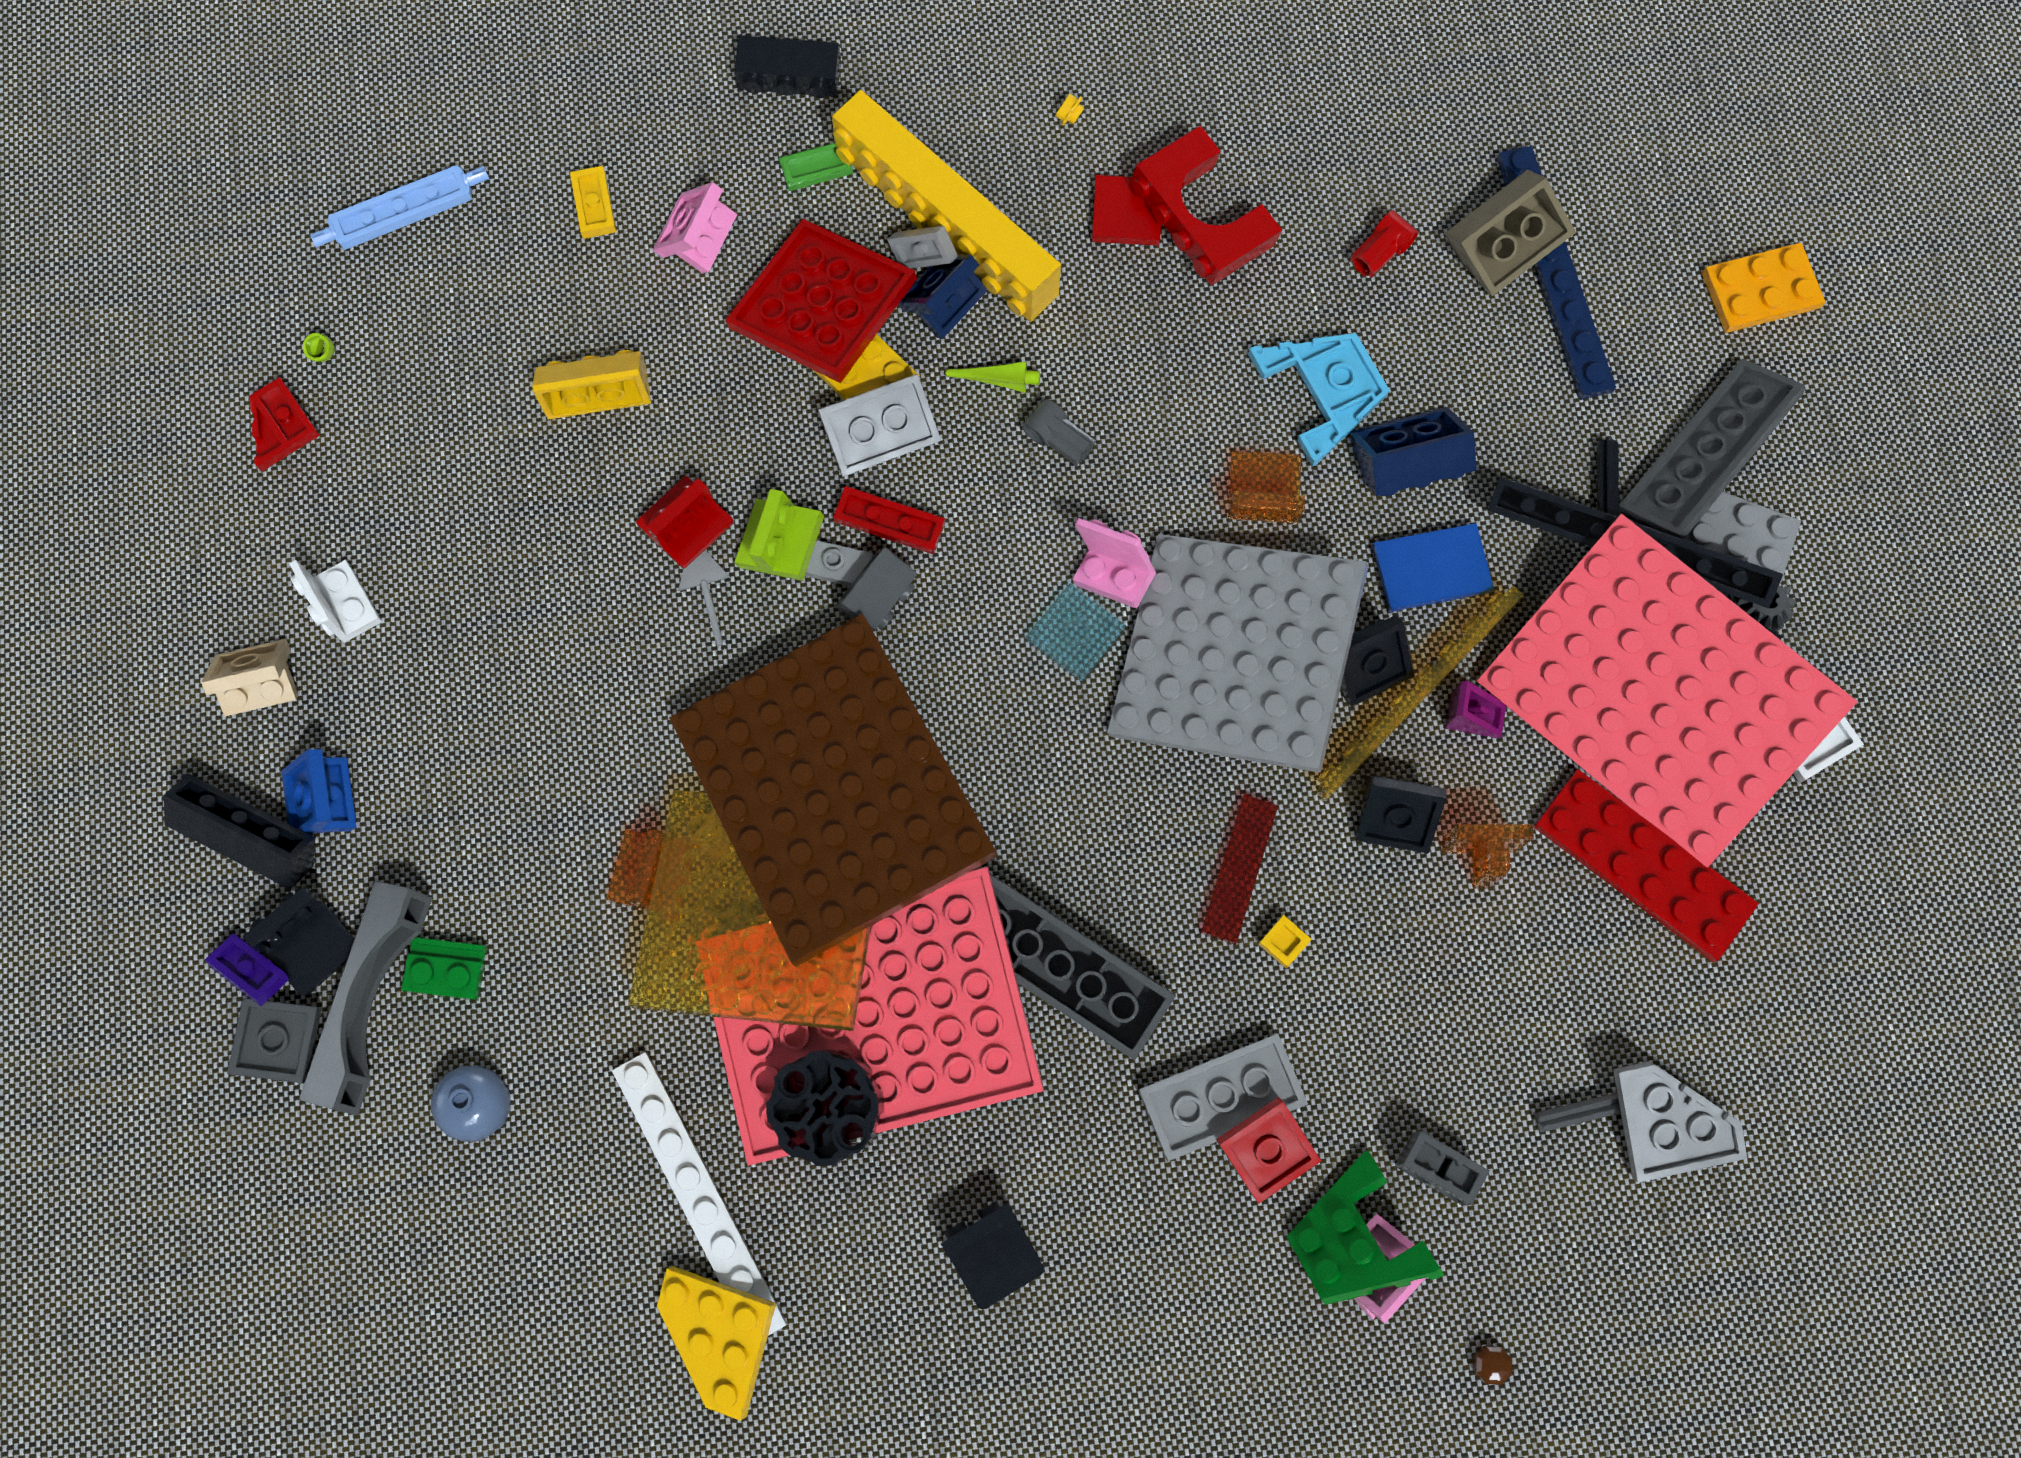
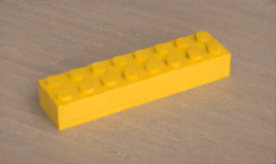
(939, 196)

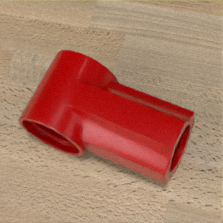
(1390, 237)

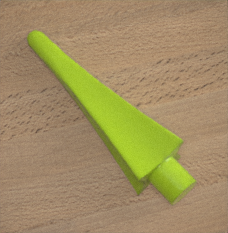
(1010, 376)

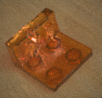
(1265, 487)

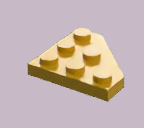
(717, 1336)

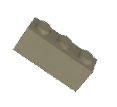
(1511, 231)

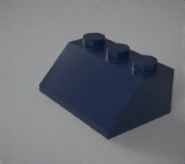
(1414, 451)

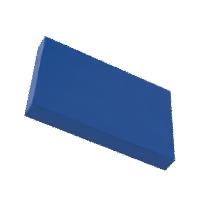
(1432, 567)

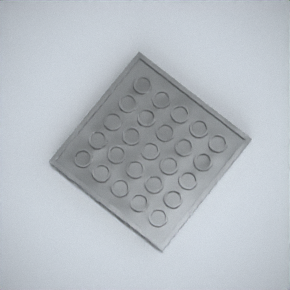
(1239, 652)

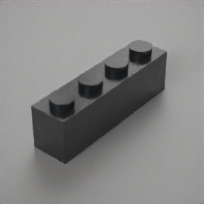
(239, 831)

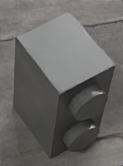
(878, 589)

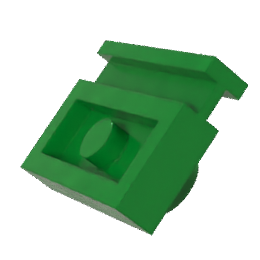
(444, 969)

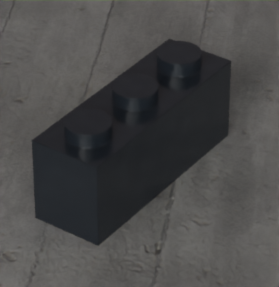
(788, 66)

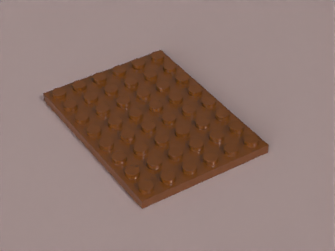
(831, 789)

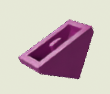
(1475, 711)

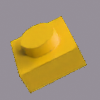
(1284, 941)

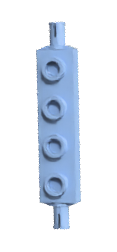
(400, 207)

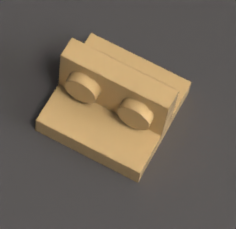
(251, 678)

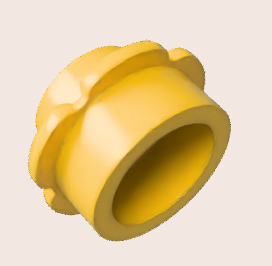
(1070, 110)

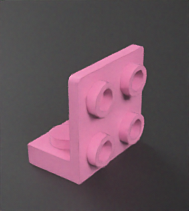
(1114, 563)

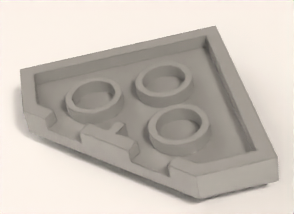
(1672, 1126)

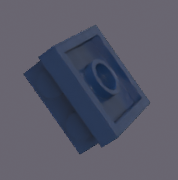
(944, 294)

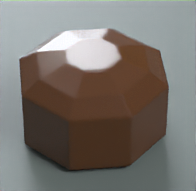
(1492, 1365)

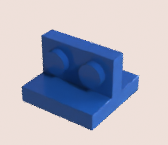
(318, 793)

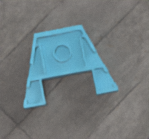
(1339, 380)

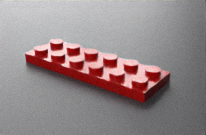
(1646, 865)

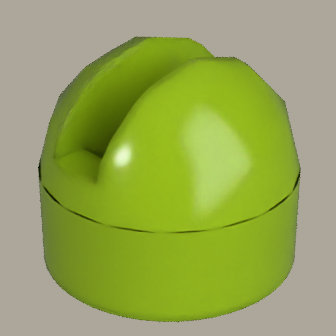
(314, 345)

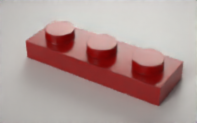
(889, 520)

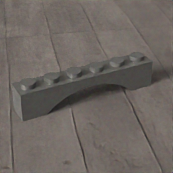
(340, 1066)

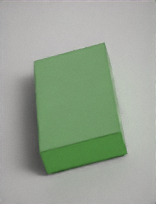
(813, 167)

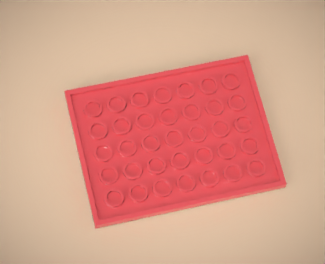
(1666, 691)
(931, 1022)

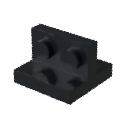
(1376, 660)
(1400, 813)

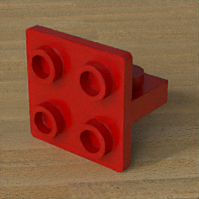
(685, 521)

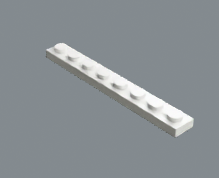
(692, 1181)

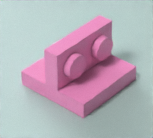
(696, 227)
(1387, 1300)

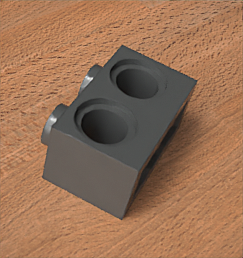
(1442, 1168)

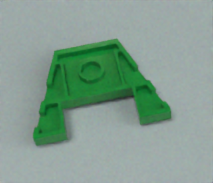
(1340, 1248)

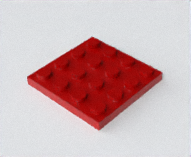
(821, 300)

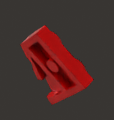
(278, 424)

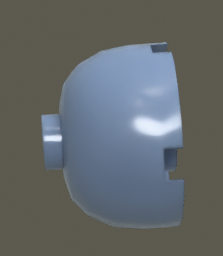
(470, 1103)

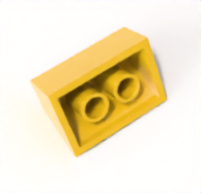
(592, 384)

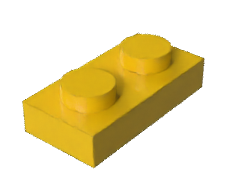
(593, 202)

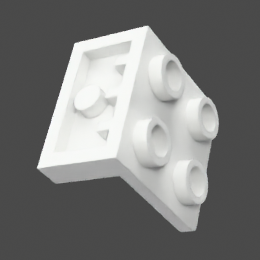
(336, 600)

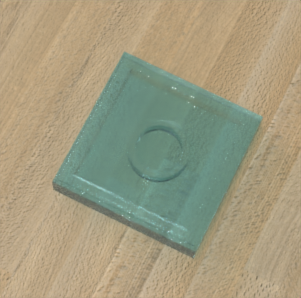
(1075, 632)

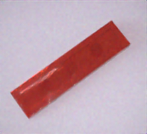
(1239, 869)

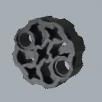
(816, 1073)

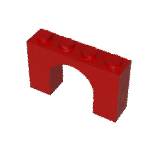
(1211, 248)

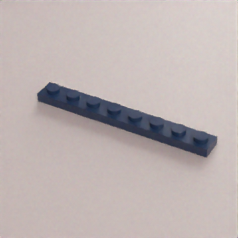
(1565, 299)

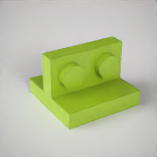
(779, 537)

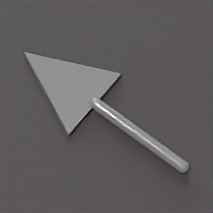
(701, 572)

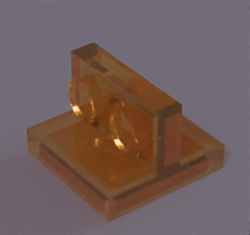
(1489, 848)
(636, 869)

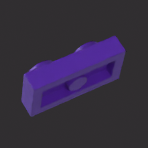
(247, 969)

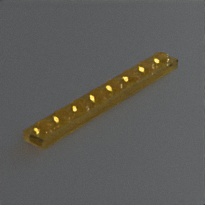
(1406, 702)

